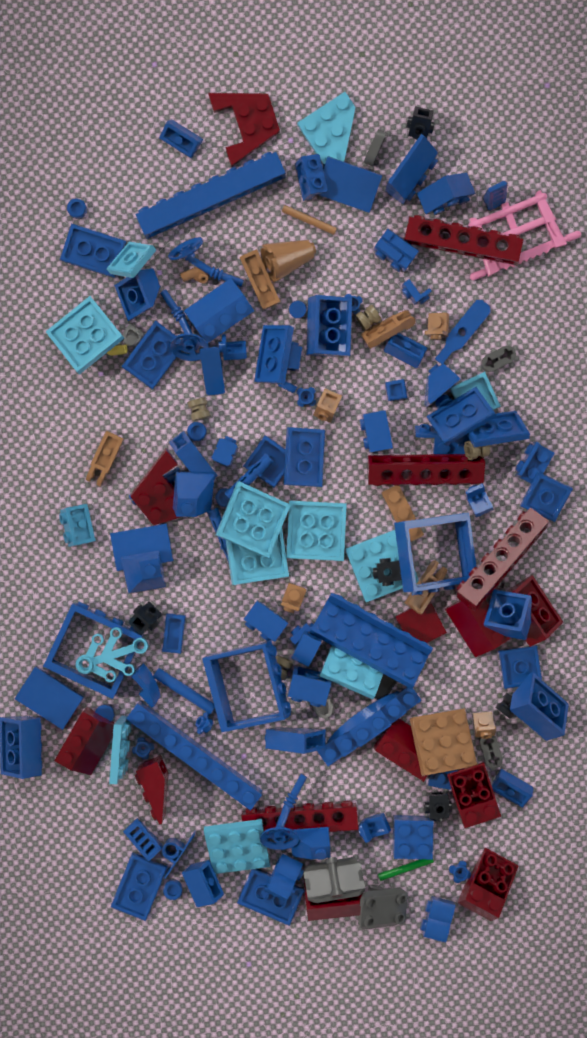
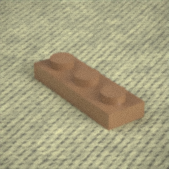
(259, 279)
(400, 509)

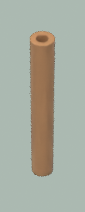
(308, 219)

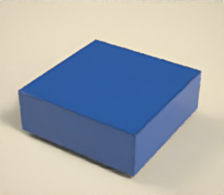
(396, 390)

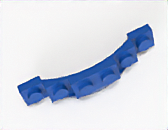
(368, 724)

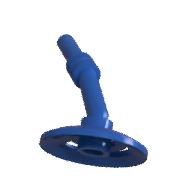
(187, 251)
(190, 341)
(279, 832)

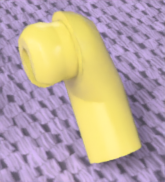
(118, 350)

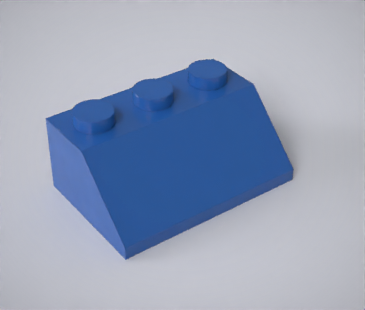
(412, 170)
(219, 310)
(329, 326)
(540, 708)
(20, 746)

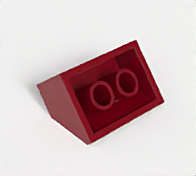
(543, 614)
(472, 628)
(86, 742)
(399, 747)
(332, 909)

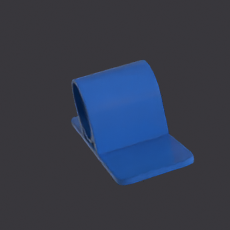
(212, 370)
(174, 856)

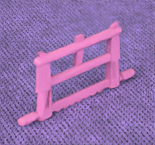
(507, 211)

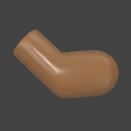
(196, 274)

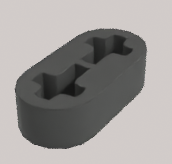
(375, 147)
(500, 362)
(486, 752)

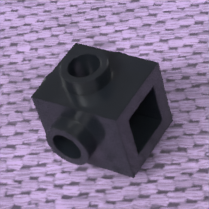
(420, 123)
(394, 571)
(145, 618)
(434, 800)

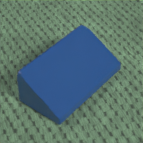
(180, 138)
(405, 350)
(512, 788)

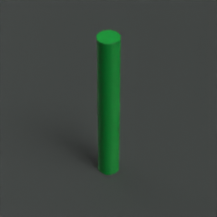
(404, 868)

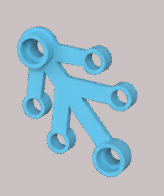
(108, 656)

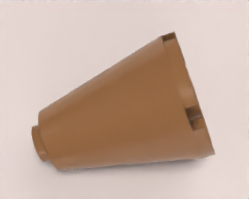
(286, 257)

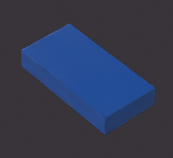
(173, 633)

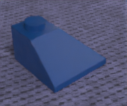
(138, 293)
(438, 382)
(193, 493)
(143, 571)
(509, 614)
(312, 843)

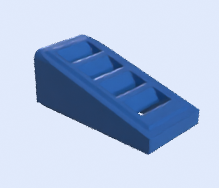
(495, 195)
(138, 844)

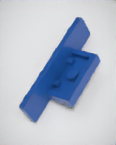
(428, 431)

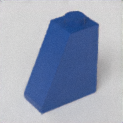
(190, 454)
(295, 739)

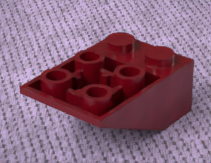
(154, 780)
(473, 795)
(488, 885)

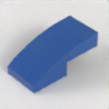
(150, 690)

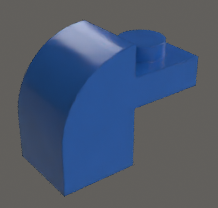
(306, 648)

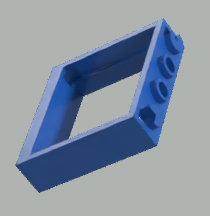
(465, 547)
(83, 679)
(220, 695)

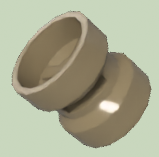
(368, 317)
(198, 409)
(473, 453)
(286, 664)

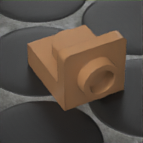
(437, 326)
(327, 405)
(293, 598)
(484, 725)

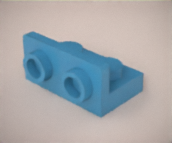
(77, 525)

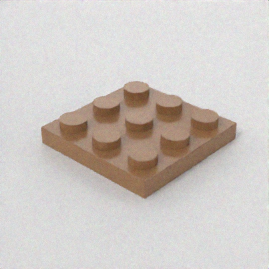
(443, 742)

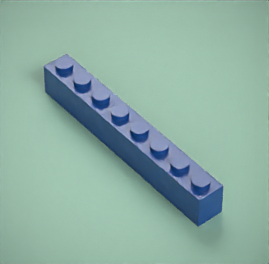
(210, 195)
(195, 755)

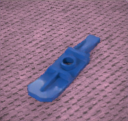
(469, 322)

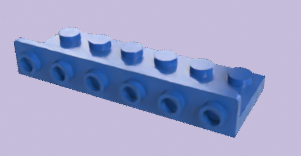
(371, 640)

